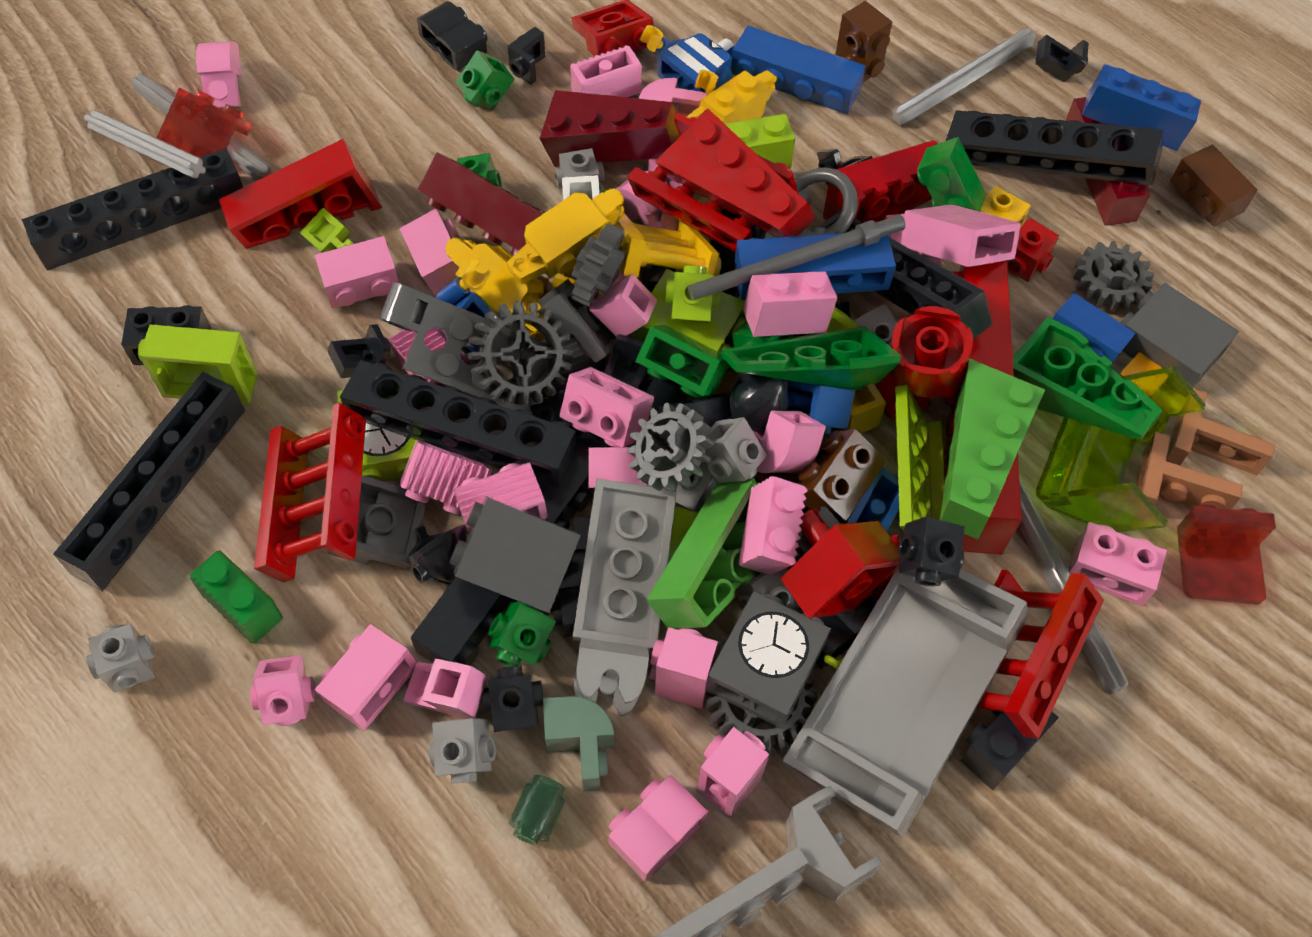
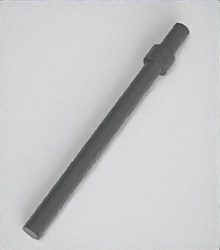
(864, 235)

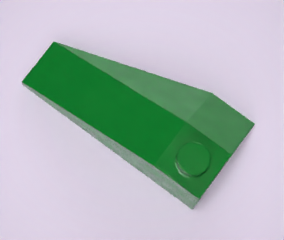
(830, 359)
(1082, 382)

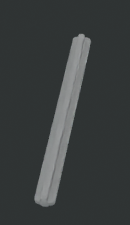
(963, 76)
(145, 144)
(239, 154)
(1057, 574)

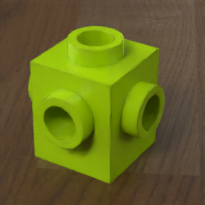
(683, 307)

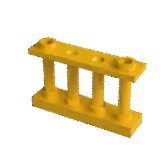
(665, 248)

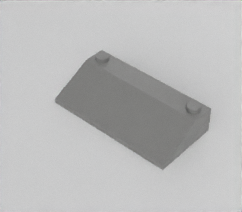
(906, 694)

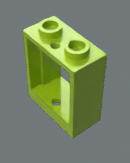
(181, 354)

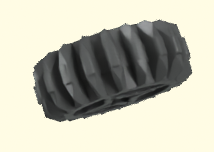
(520, 336)
(774, 737)

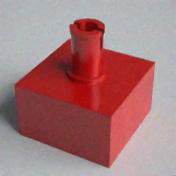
(840, 566)

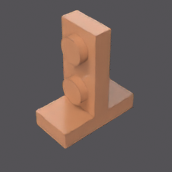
(1217, 442)
(1181, 483)

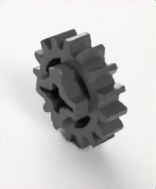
(598, 264)
(1113, 276)
(686, 436)

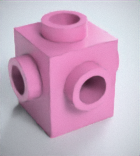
(282, 690)

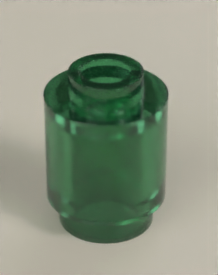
(537, 810)

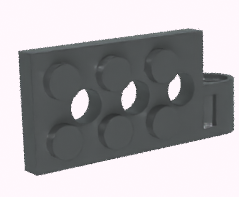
(420, 312)

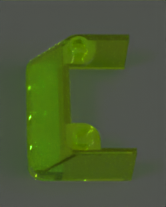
(1090, 462)

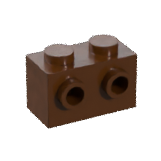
(864, 38)
(1213, 185)
(841, 473)

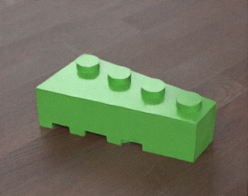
(987, 435)
(705, 565)

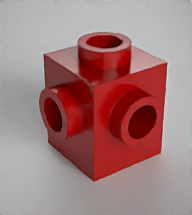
(1032, 255)

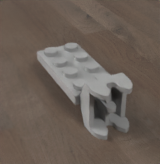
(620, 568)
(811, 859)

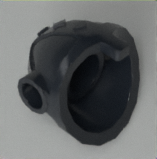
(756, 397)
(433, 554)

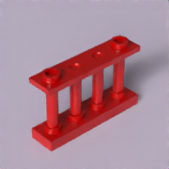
(681, 204)
(284, 490)
(1054, 654)

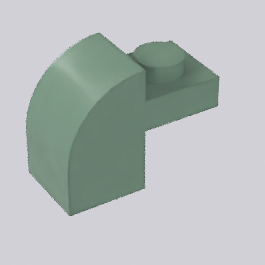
(580, 725)

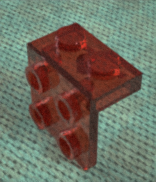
(200, 125)
(1223, 553)

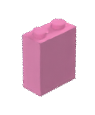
(960, 235)

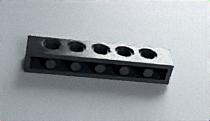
(1059, 146)
(130, 211)
(923, 283)
(471, 438)
(150, 482)

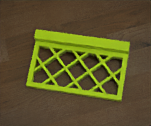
(920, 460)

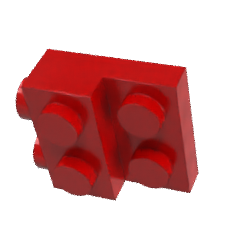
(613, 27)

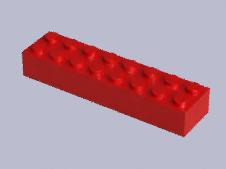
(995, 350)

